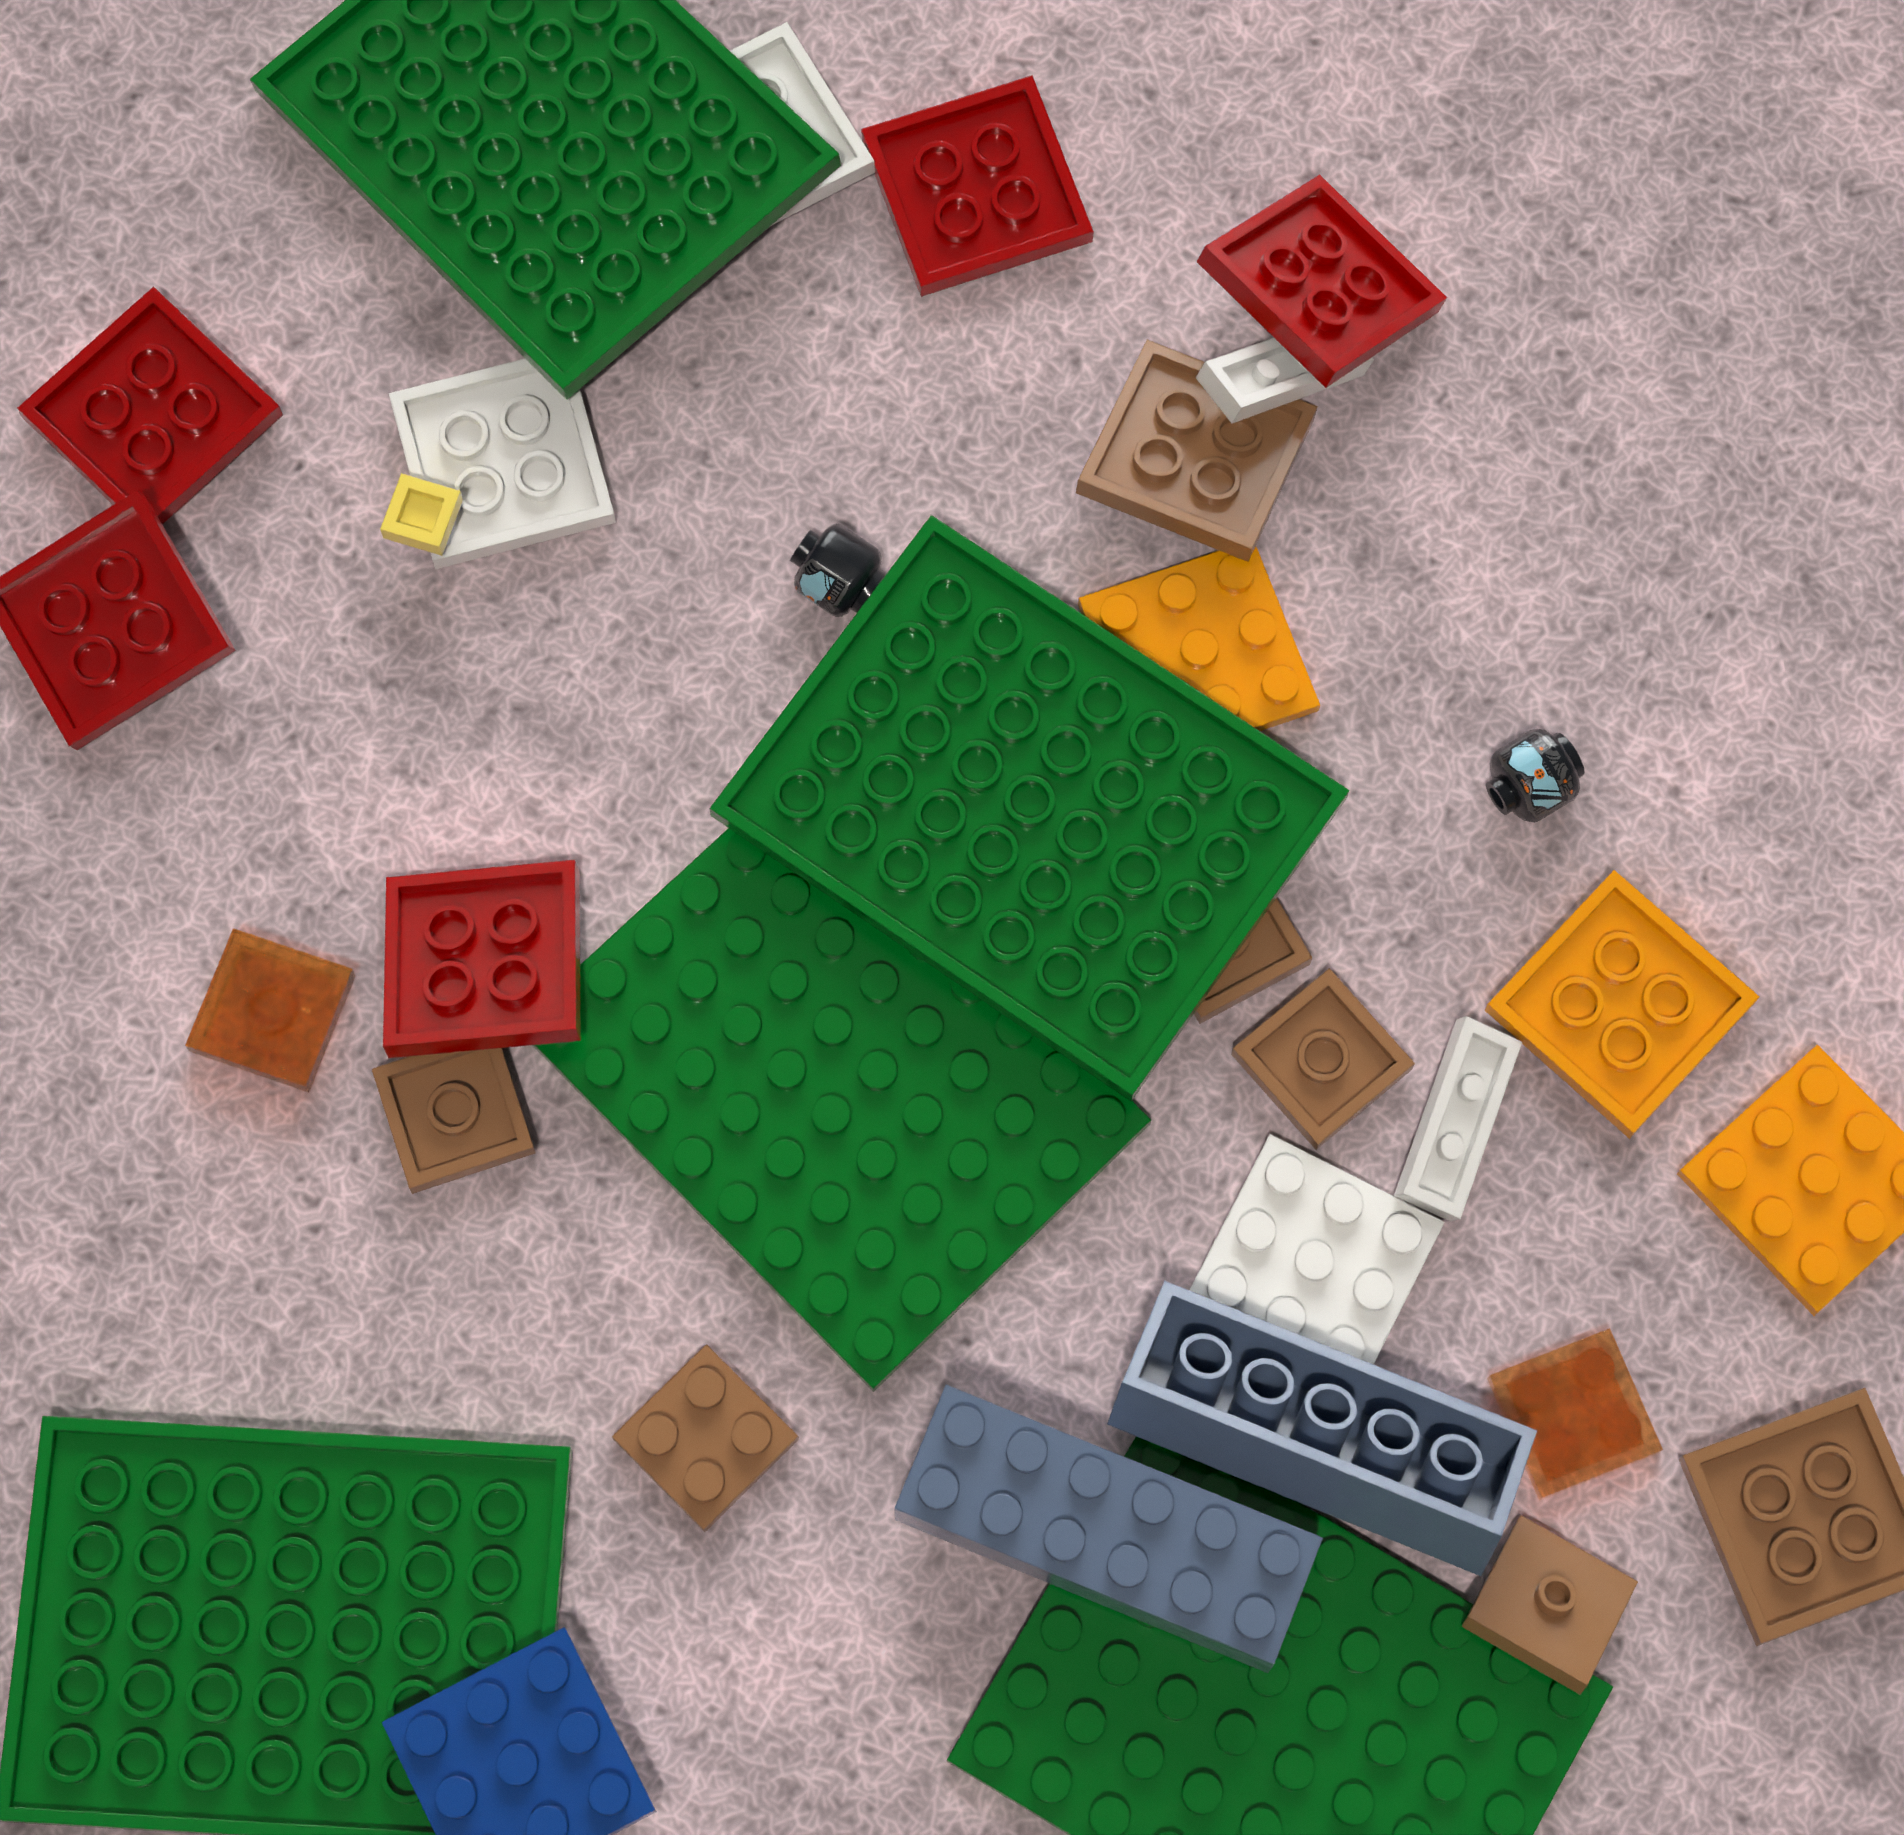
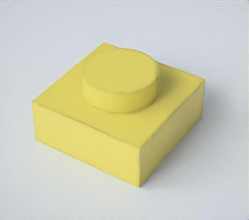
(421, 514)

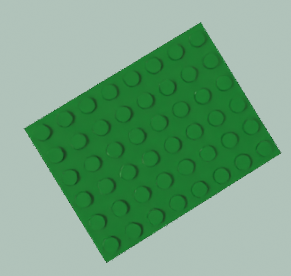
(551, 155)
(1030, 806)
(832, 1101)
(248, 1607)
(1360, 1728)

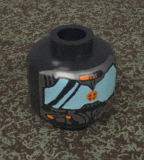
(837, 569)
(1535, 775)

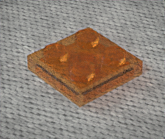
(270, 1010)
(1582, 1412)

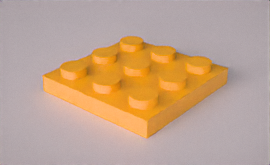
(1215, 630)
(1621, 1003)
(1808, 1179)

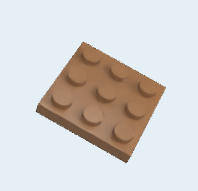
(1184, 464)
(1804, 1514)

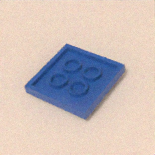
(520, 1751)

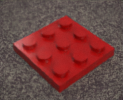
(977, 185)
(1321, 280)
(150, 408)
(108, 620)
(482, 959)

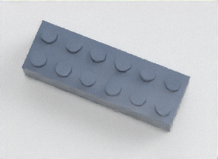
(1323, 1428)
(1107, 1528)

